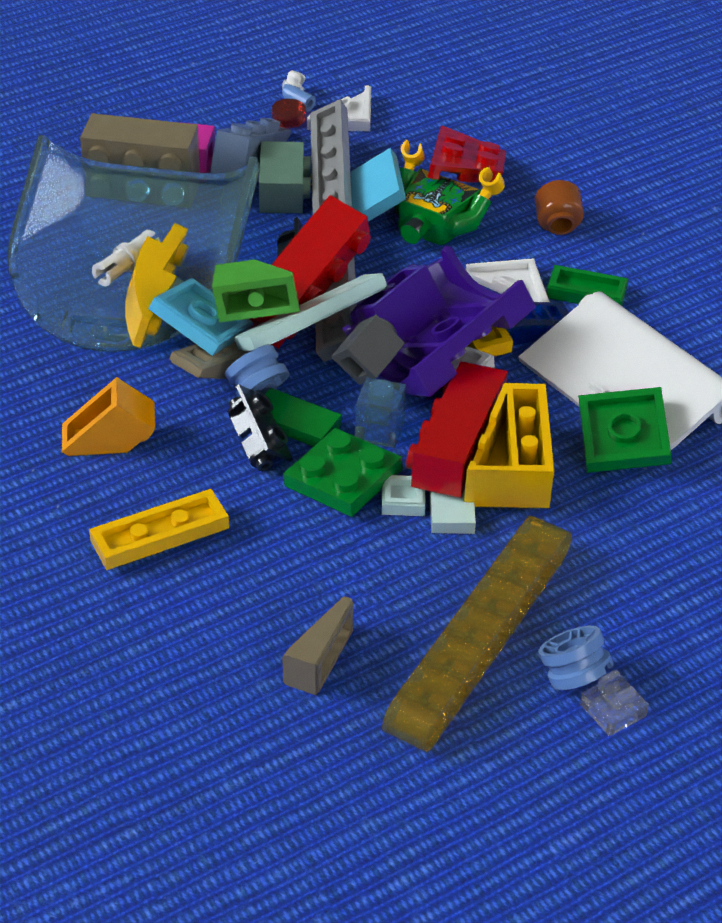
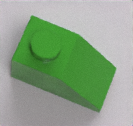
(253, 290)

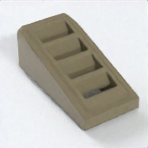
(204, 365)
(317, 650)

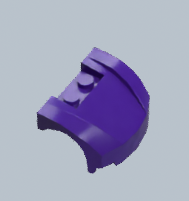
(437, 316)

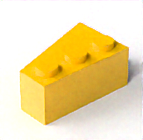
(514, 453)

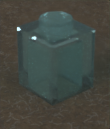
(380, 412)

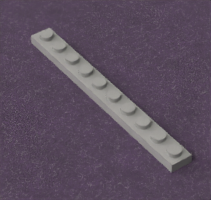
(331, 177)

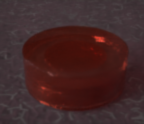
(289, 112)

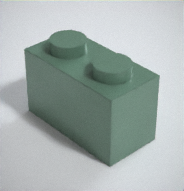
(283, 177)

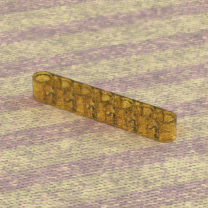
(476, 634)

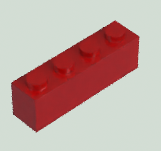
(322, 251)
(454, 430)

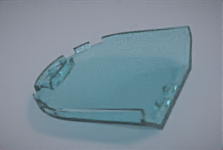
(84, 208)

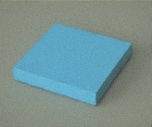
(377, 185)
(194, 314)

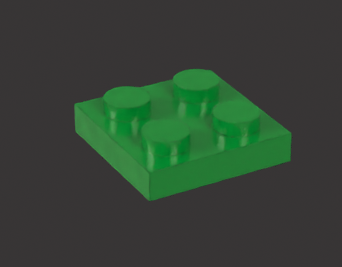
(624, 429)
(342, 471)

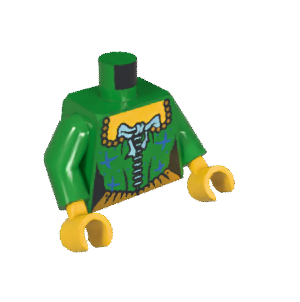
(441, 206)

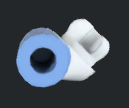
(293, 89)

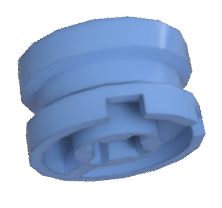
(258, 370)
(575, 657)

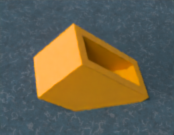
(109, 422)

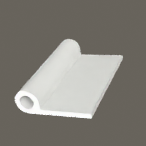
(612, 350)

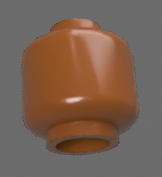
(559, 207)

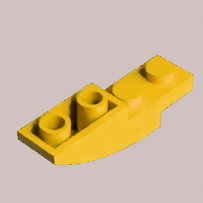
(150, 278)

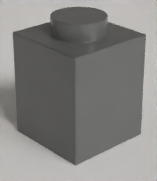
(368, 349)

